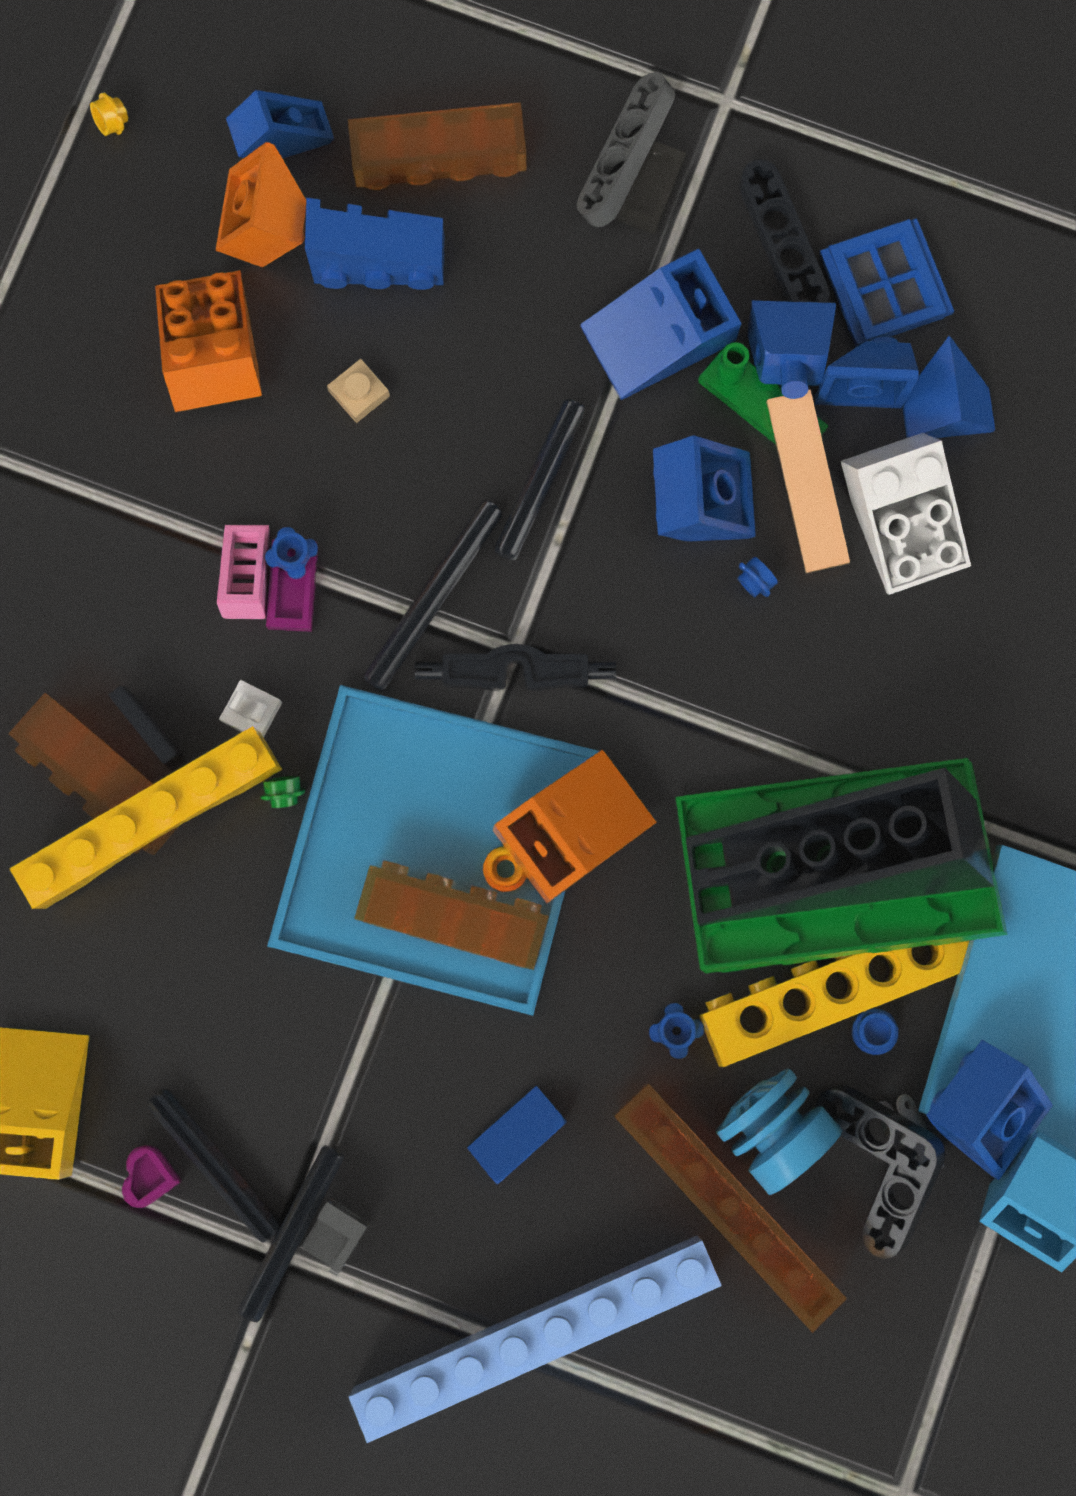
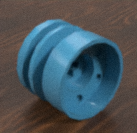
(783, 1136)

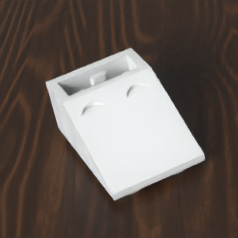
(907, 511)

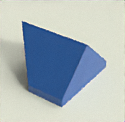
(948, 398)

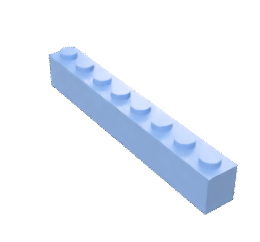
(533, 1338)

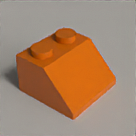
(261, 209)

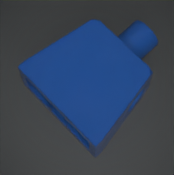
(790, 343)

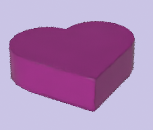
(148, 1176)

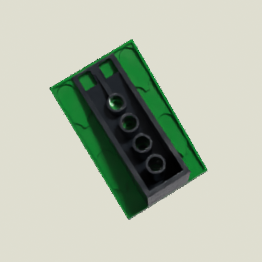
(839, 866)

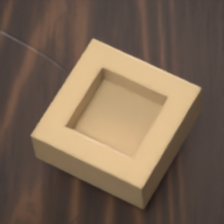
(358, 390)

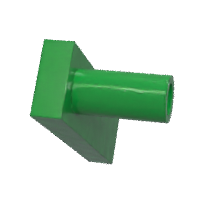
(738, 386)

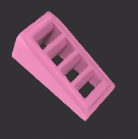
(244, 599)

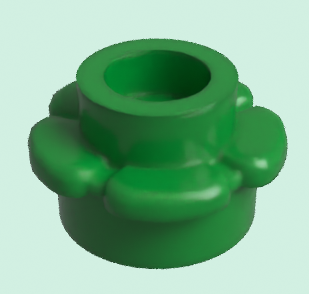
(282, 791)

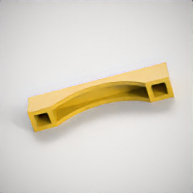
(145, 817)

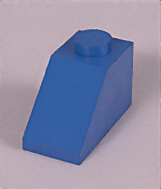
(280, 119)

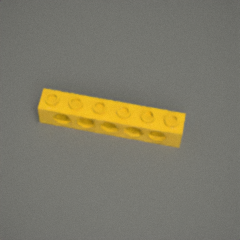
(733, 1043)

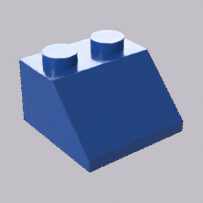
(703, 491)
(990, 1108)

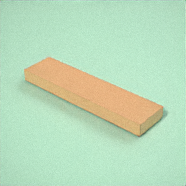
(808, 482)

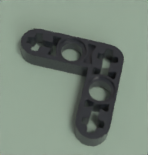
(902, 1163)

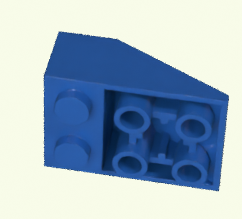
(662, 325)

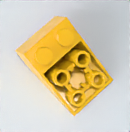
(40, 1101)

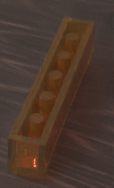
(729, 1207)

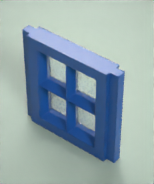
(886, 282)

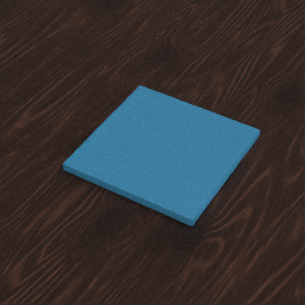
(426, 796)
(1021, 989)

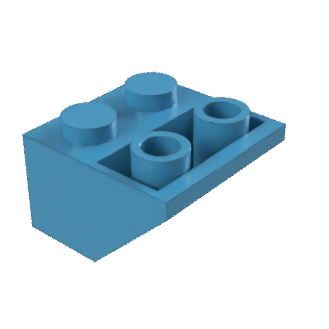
(1037, 1201)

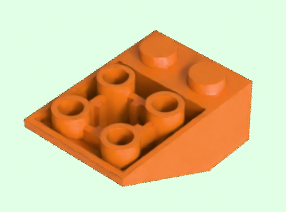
(206, 341)
(573, 825)

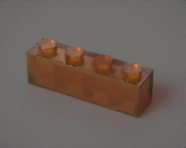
(437, 145)
(79, 760)
(452, 917)

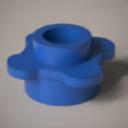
(288, 540)
(678, 1044)

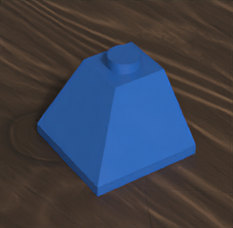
(870, 376)

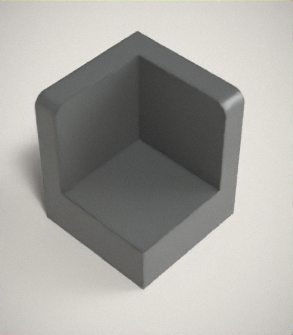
(335, 1235)

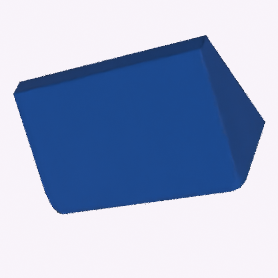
(516, 1135)

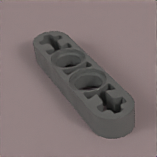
(645, 106)

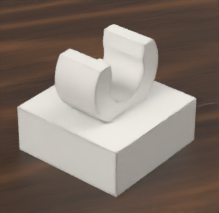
(250, 708)

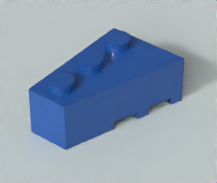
(373, 249)

